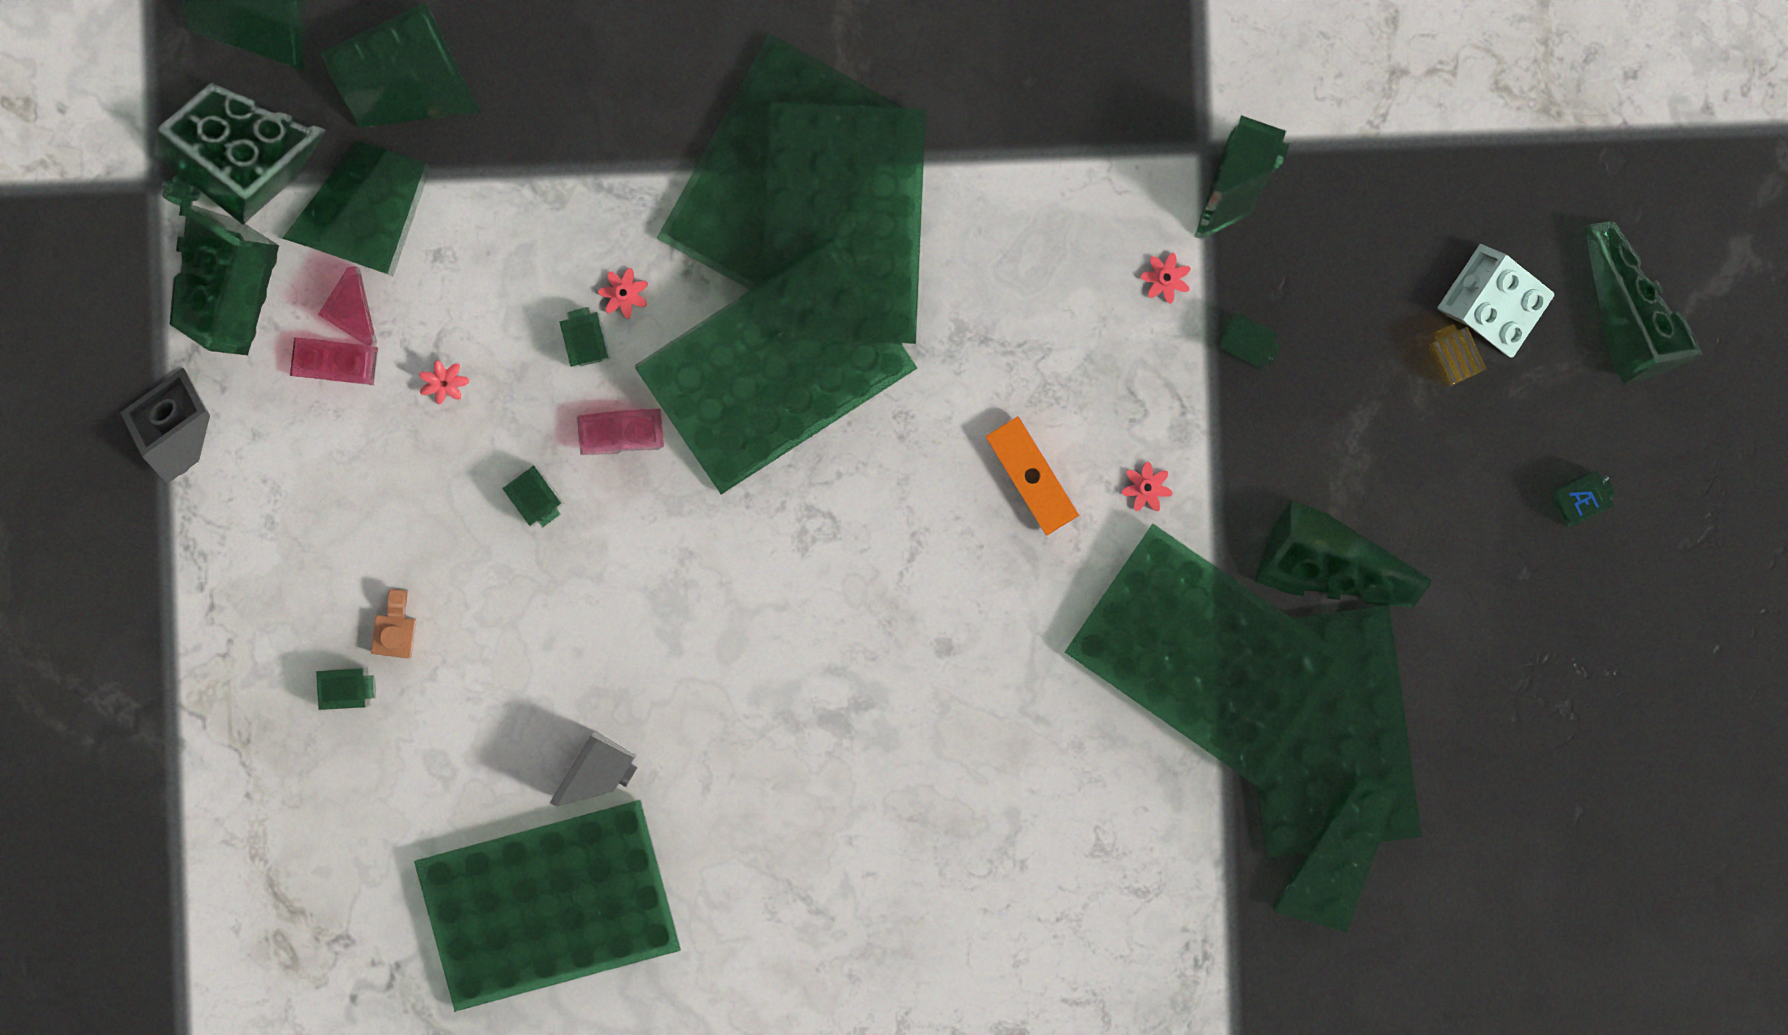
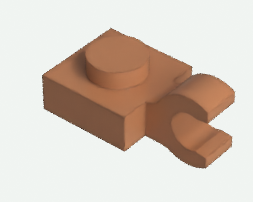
(394, 632)

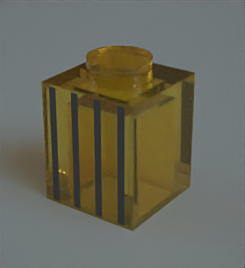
(1455, 354)

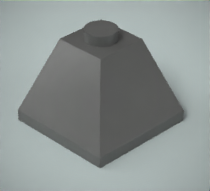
(169, 425)
(596, 771)

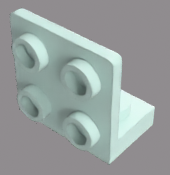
(1496, 299)

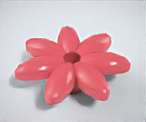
(1167, 286)
(631, 296)
(443, 381)
(1143, 495)

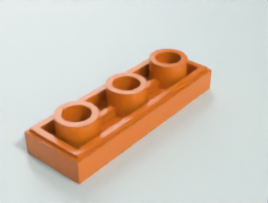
(1046, 496)

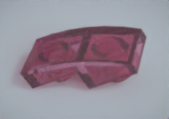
(333, 361)
(620, 431)

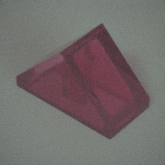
(349, 307)

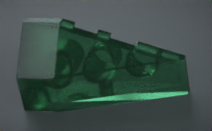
(1636, 321)
(1326, 556)

